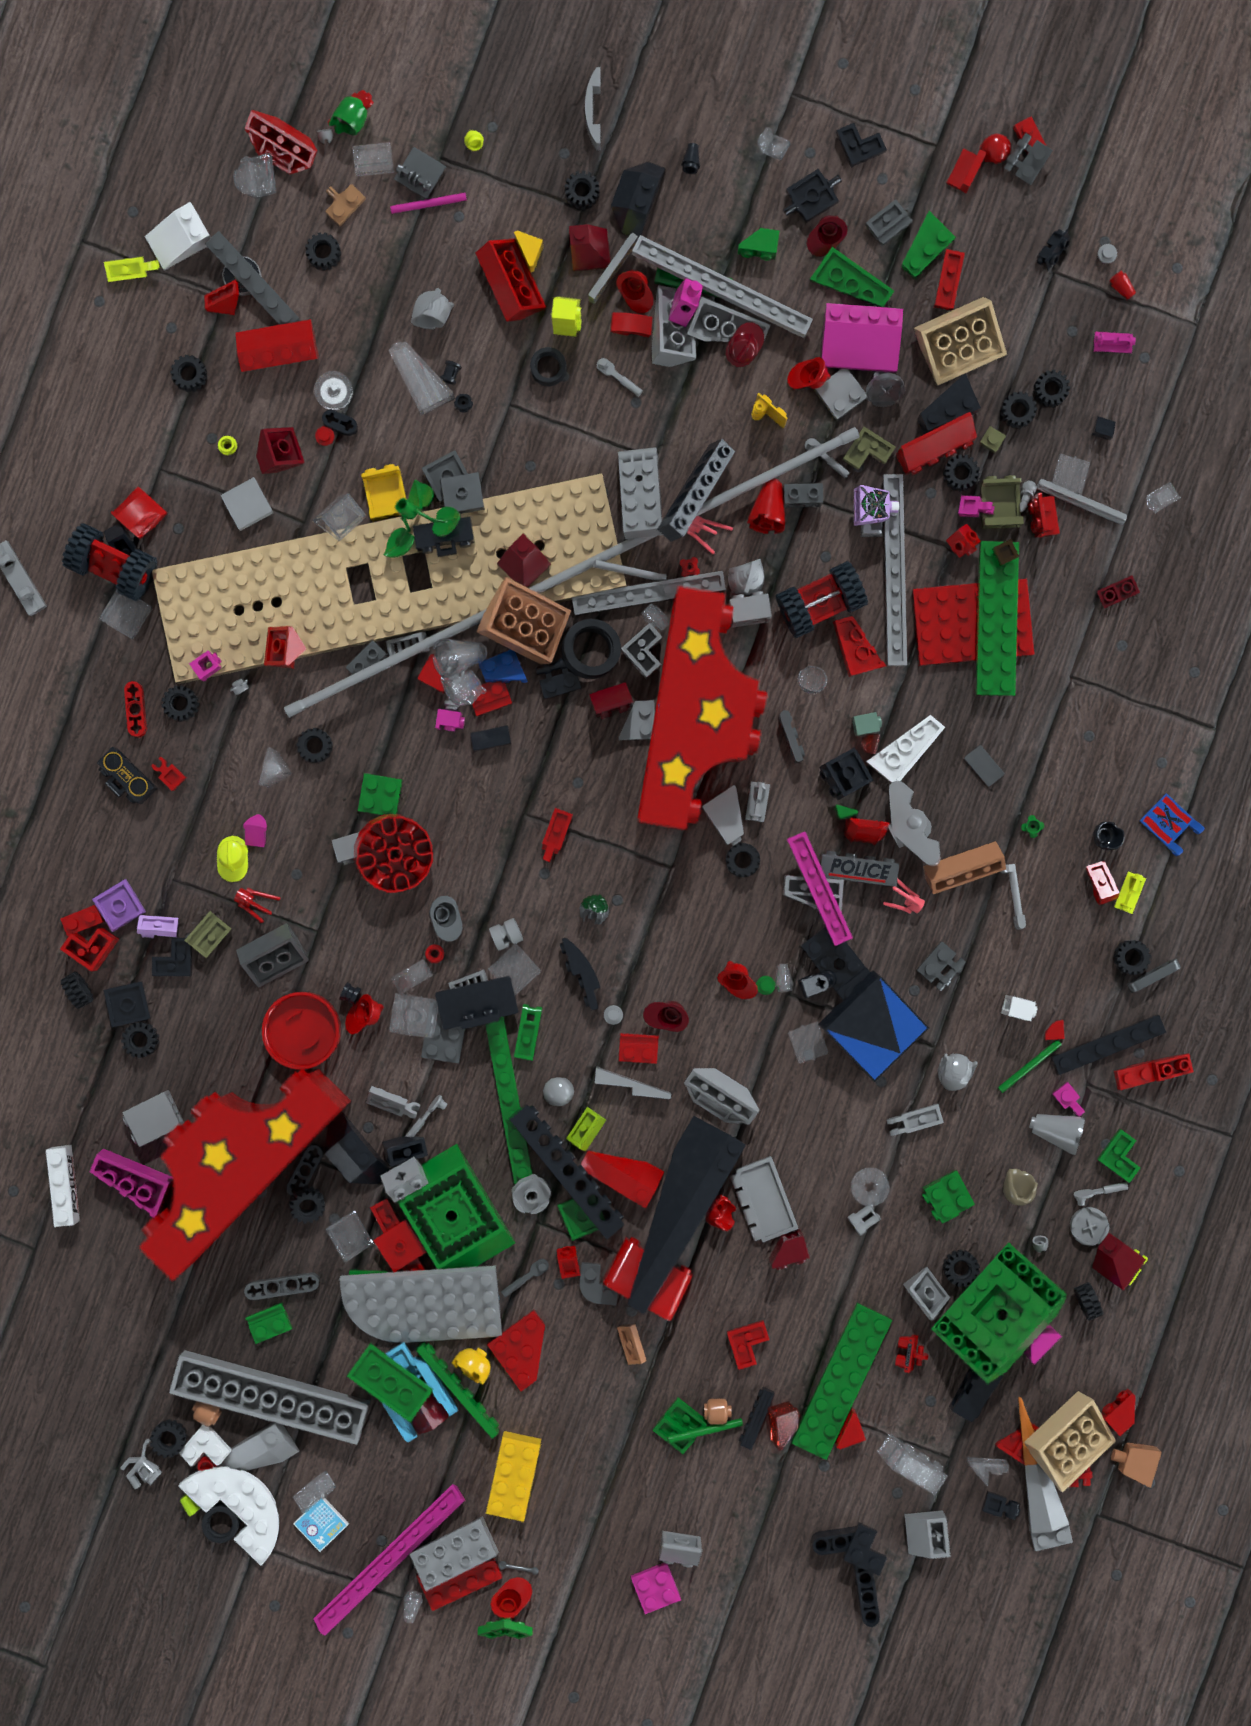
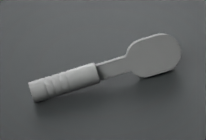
(608, 369)
(812, 443)
(437, 1102)
(1081, 1195)

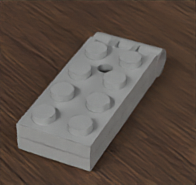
(640, 499)

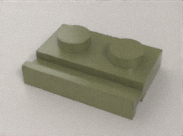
(207, 934)

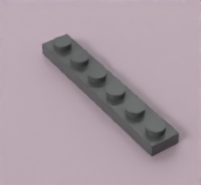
(251, 279)

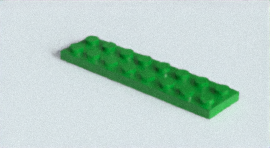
(996, 623)
(841, 1381)

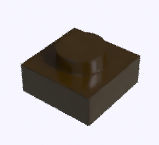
(1005, 552)

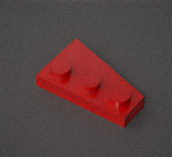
(855, 648)

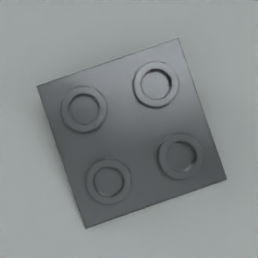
(419, 172)

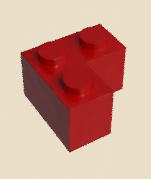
(92, 952)

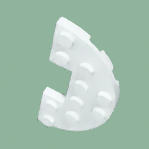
(246, 1498)

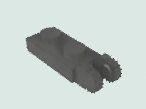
(791, 735)

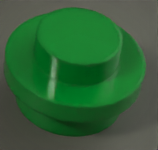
(765, 985)

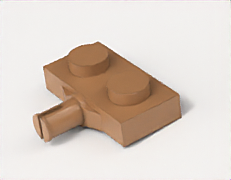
(344, 204)

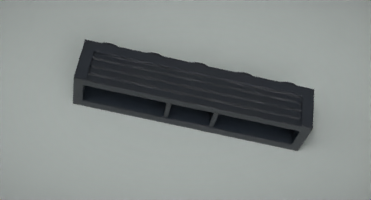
(756, 1418)

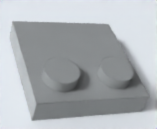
(841, 393)

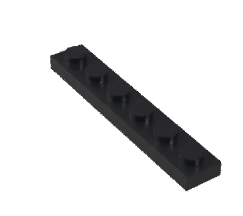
(1108, 1044)

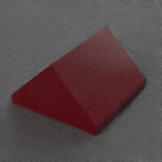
(429, 1415)

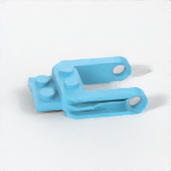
(419, 1368)

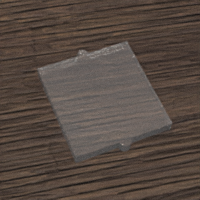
(1071, 473)
(808, 1042)

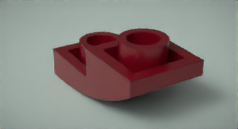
(1118, 591)

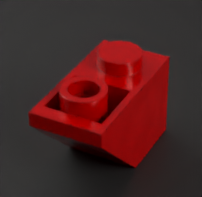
(1121, 1412)

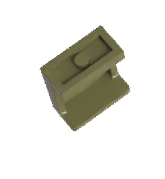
(1005, 499)

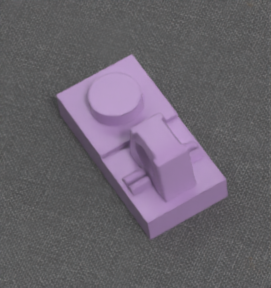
(155, 925)

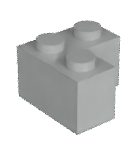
(639, 649)

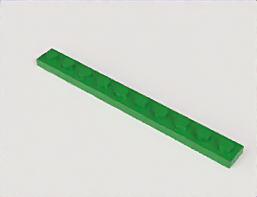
(508, 1097)

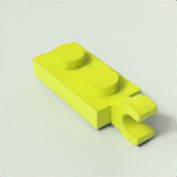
(129, 268)

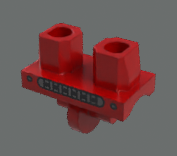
(907, 1362)

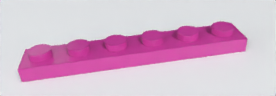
(819, 888)

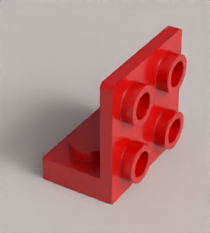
(1044, 516)

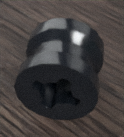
(350, 994)

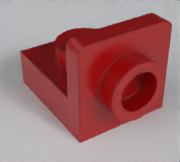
(568, 1262)

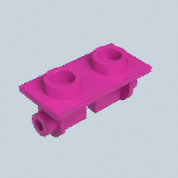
(1113, 342)

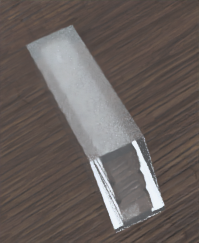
(421, 381)

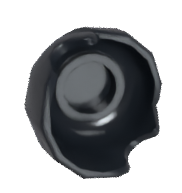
(1108, 836)

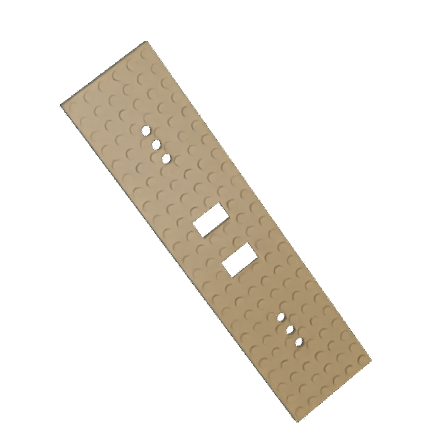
(315, 590)

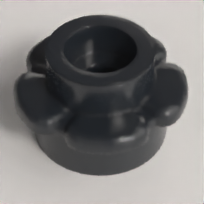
(463, 398)

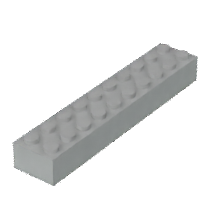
(269, 1397)

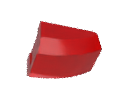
(865, 830)

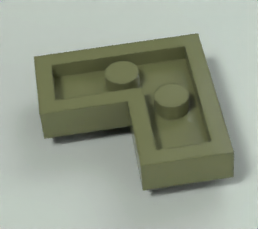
(868, 444)

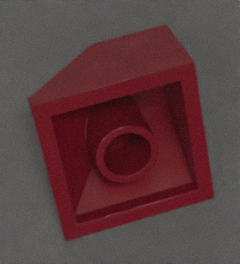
(589, 247)
(278, 450)
(523, 561)
(1117, 1261)

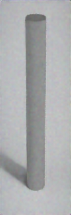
(629, 570)

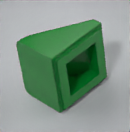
(844, 812)

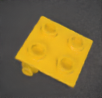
(763, 406)

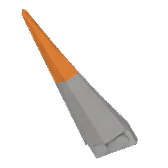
(1046, 1514)

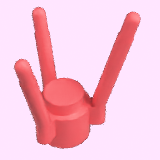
(698, 524)
(912, 901)

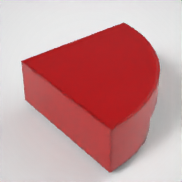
(1055, 1031)

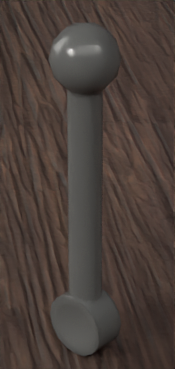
(502, 1565)

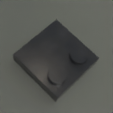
(127, 1004)

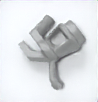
(146, 1469)

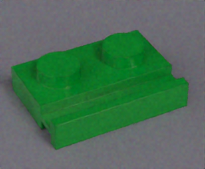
(269, 1323)

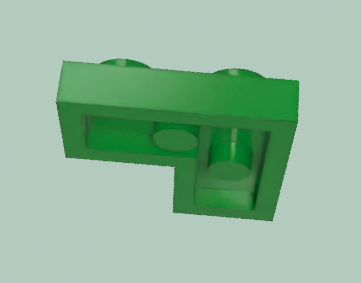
(1115, 1156)
(505, 1627)

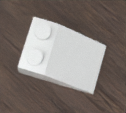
(178, 236)

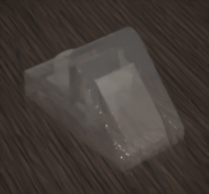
(412, 976)
(983, 1465)

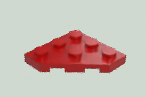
(520, 1349)

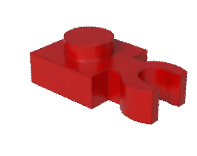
(170, 776)

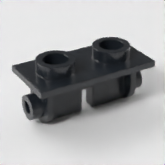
(1059, 242)

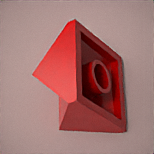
(282, 647)

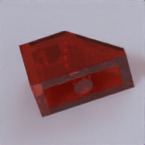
(783, 1423)

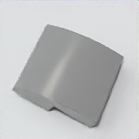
(247, 504)

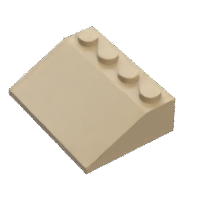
(961, 340)
(1070, 1440)

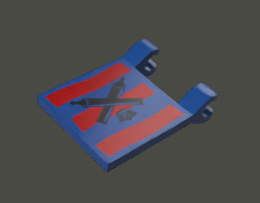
(1168, 821)

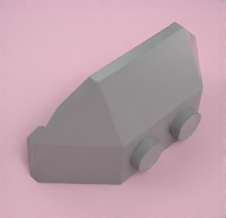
(721, 1096)

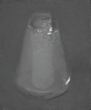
(457, 656)

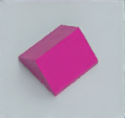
(1042, 1344)

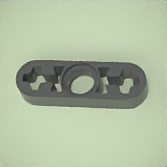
(1153, 975)

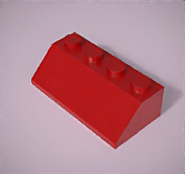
(510, 279)
(276, 345)
(937, 444)

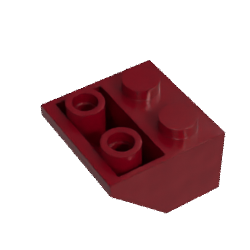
(611, 700)
(789, 1249)

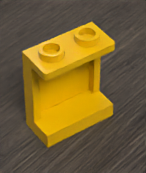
(383, 490)

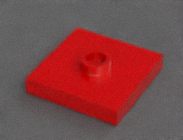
(400, 1245)

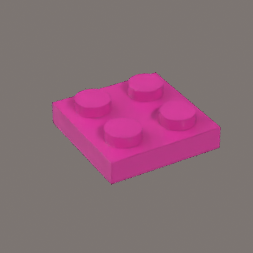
(655, 1588)

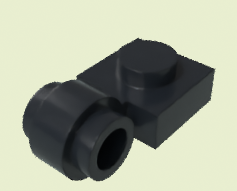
(996, 1504)

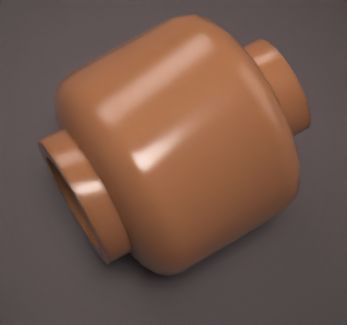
(717, 1411)
(206, 1413)

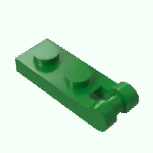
(527, 1033)

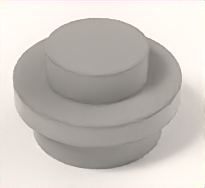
(1107, 253)
(613, 1014)

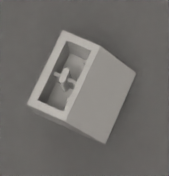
(927, 1534)

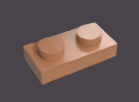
(631, 1344)

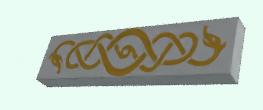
(612, 268)

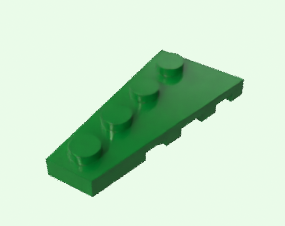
(849, 278)

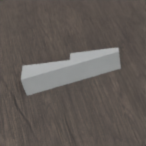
(639, 1089)

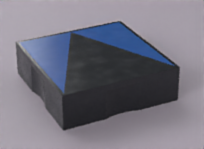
(874, 1026)

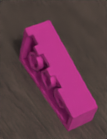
(133, 1180)

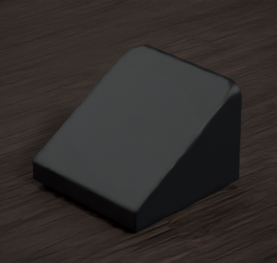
(1104, 428)

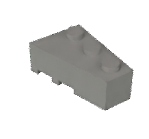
(797, 889)

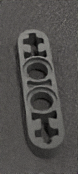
(282, 1286)

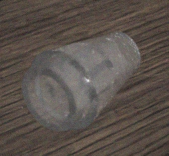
(783, 978)
(412, 1604)

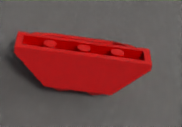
(289, 147)

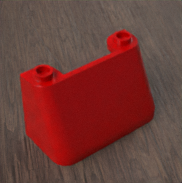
(623, 1272)

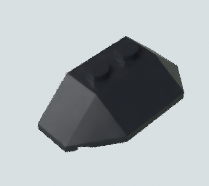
(636, 196)
(353, 1153)

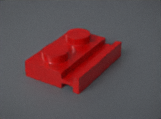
(495, 698)
(638, 1048)

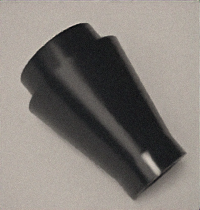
(691, 159)

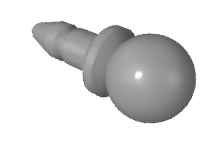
(1027, 493)

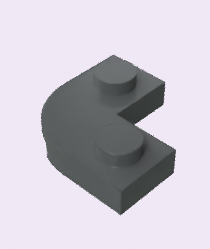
(592, 1289)

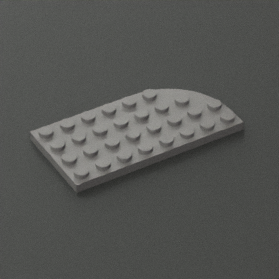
(425, 1304)

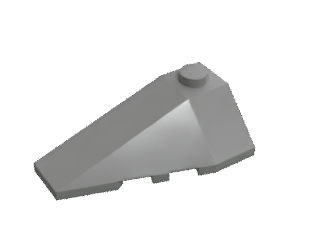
(718, 322)
(669, 341)
(261, 1449)

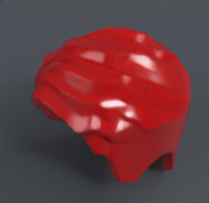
(720, 1213)

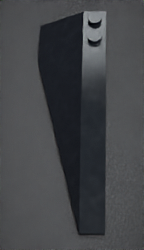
(691, 1184)

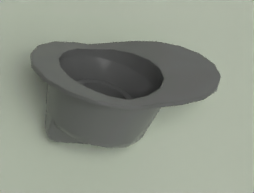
(446, 918)

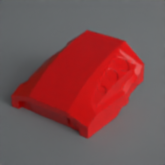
(139, 513)

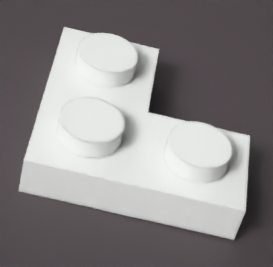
(205, 1442)

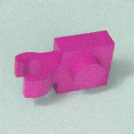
(972, 505)
(1067, 1098)

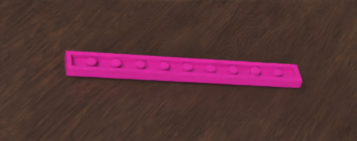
(389, 1559)

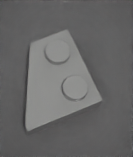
(639, 722)

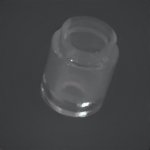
(655, 617)

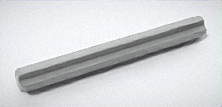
(1081, 501)

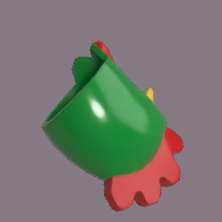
(352, 111)

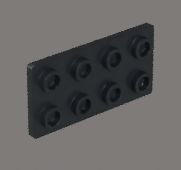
(476, 1003)

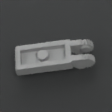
(917, 1119)

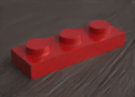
(949, 279)

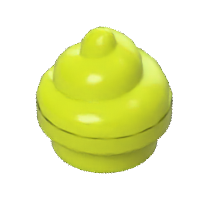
(473, 140)

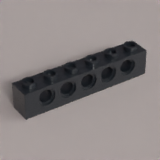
(696, 490)

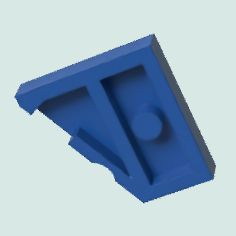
(503, 668)

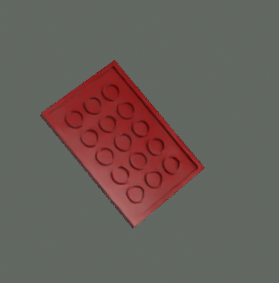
(948, 623)

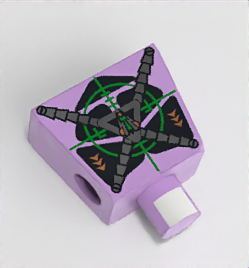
(872, 505)

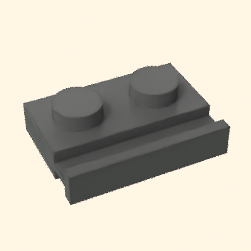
(888, 222)

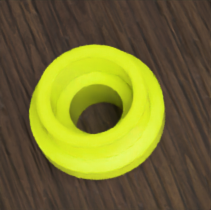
(223, 441)

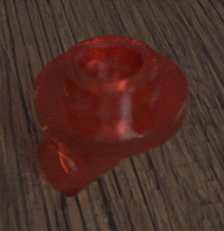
(870, 743)

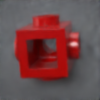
(963, 541)

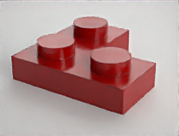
(742, 1340)

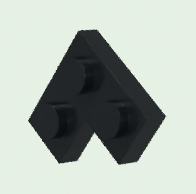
(858, 149)
(178, 964)
(859, 1550)

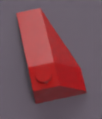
(627, 1176)

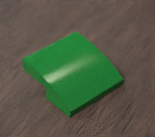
(678, 1419)

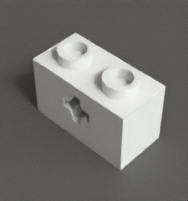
(1019, 1008)

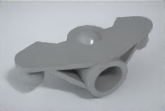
(911, 826)

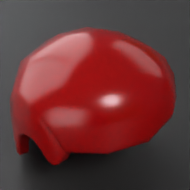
(997, 148)

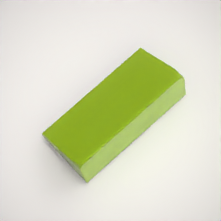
(586, 1129)

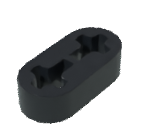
(341, 418)

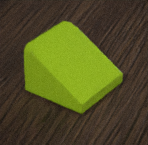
(189, 1505)

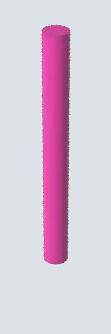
(428, 203)

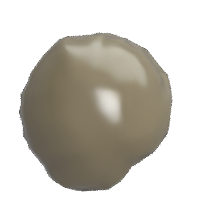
(1019, 1187)

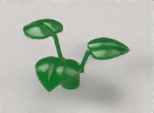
(419, 498)

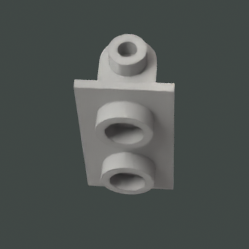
(757, 801)

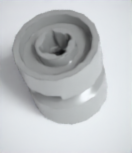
(506, 934)

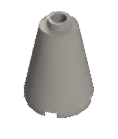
(1059, 1130)

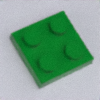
(380, 794)

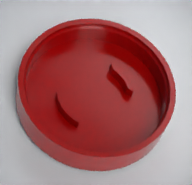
(301, 1030)

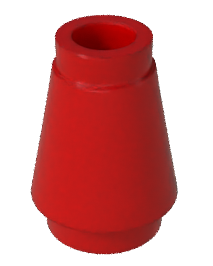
(1122, 285)

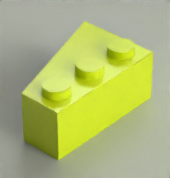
(566, 316)

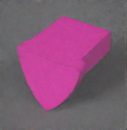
(255, 831)

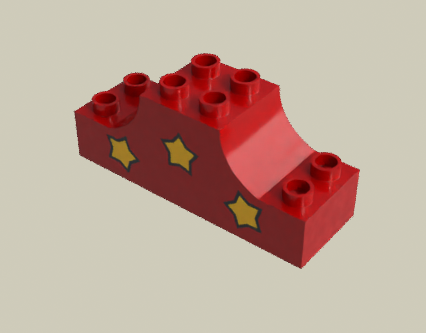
(701, 710)
(230, 1160)

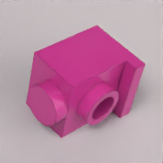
(199, 665)
(449, 720)

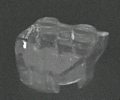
(256, 176)

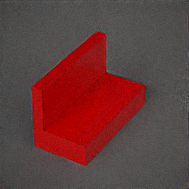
(965, 169)

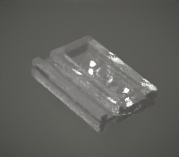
(373, 159)

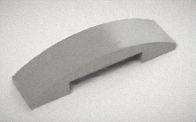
(594, 87)

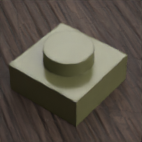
(992, 439)

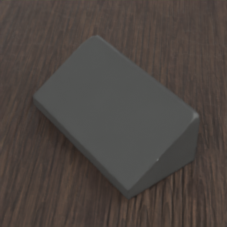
(984, 765)

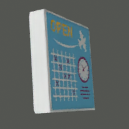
(321, 1524)

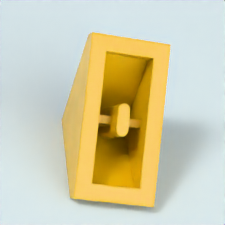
(530, 248)

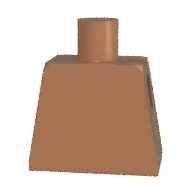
(1138, 1462)

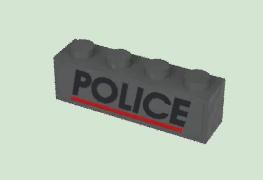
(860, 870)

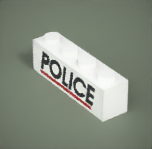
(62, 1185)

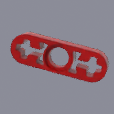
(142, 714)

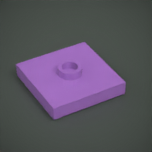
(119, 905)

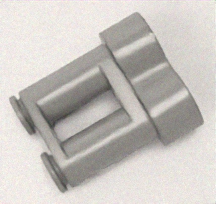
(857, 1222)

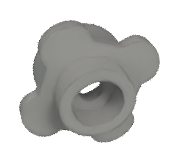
(239, 686)

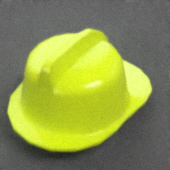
(232, 858)

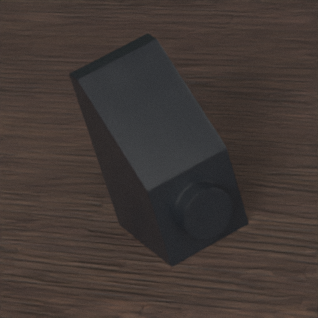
(120, 539)
(404, 1148)

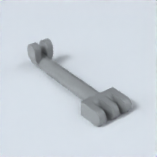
(1019, 918)

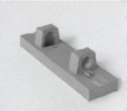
(20, 580)

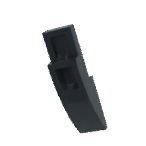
(579, 964)

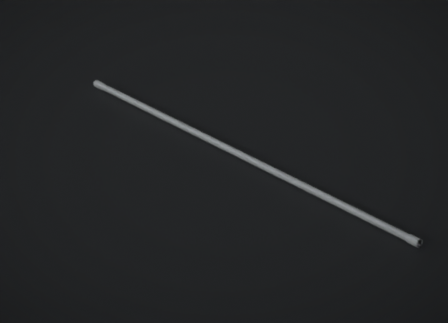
(301, 705)

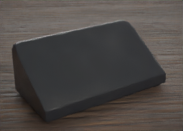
(490, 738)

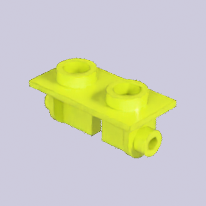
(1130, 892)

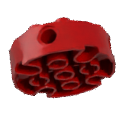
(395, 834)

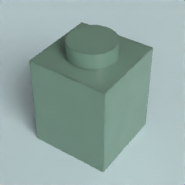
(866, 724)

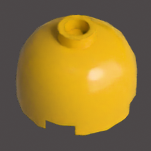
(473, 1364)

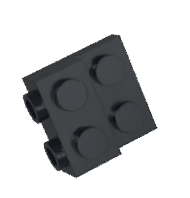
(845, 774)

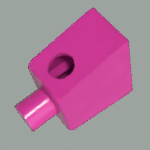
(686, 294)

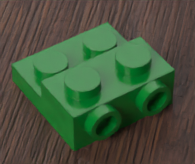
(947, 1196)

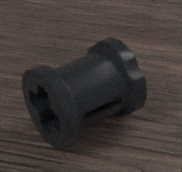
(450, 372)

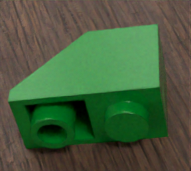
(760, 244)

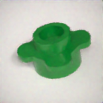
(1037, 826)

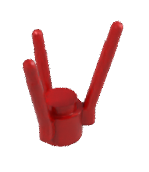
(245, 899)

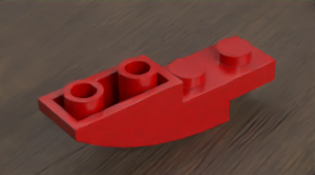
(1153, 1071)

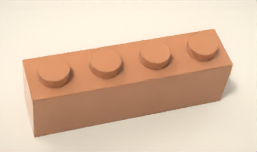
(965, 867)

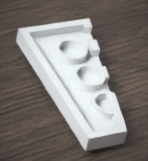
(904, 752)

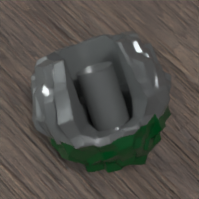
(594, 907)

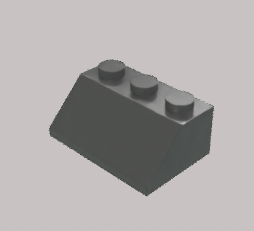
(272, 955)

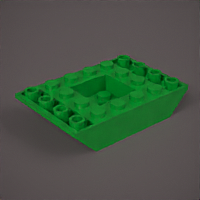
(478, 1228)
(973, 1323)

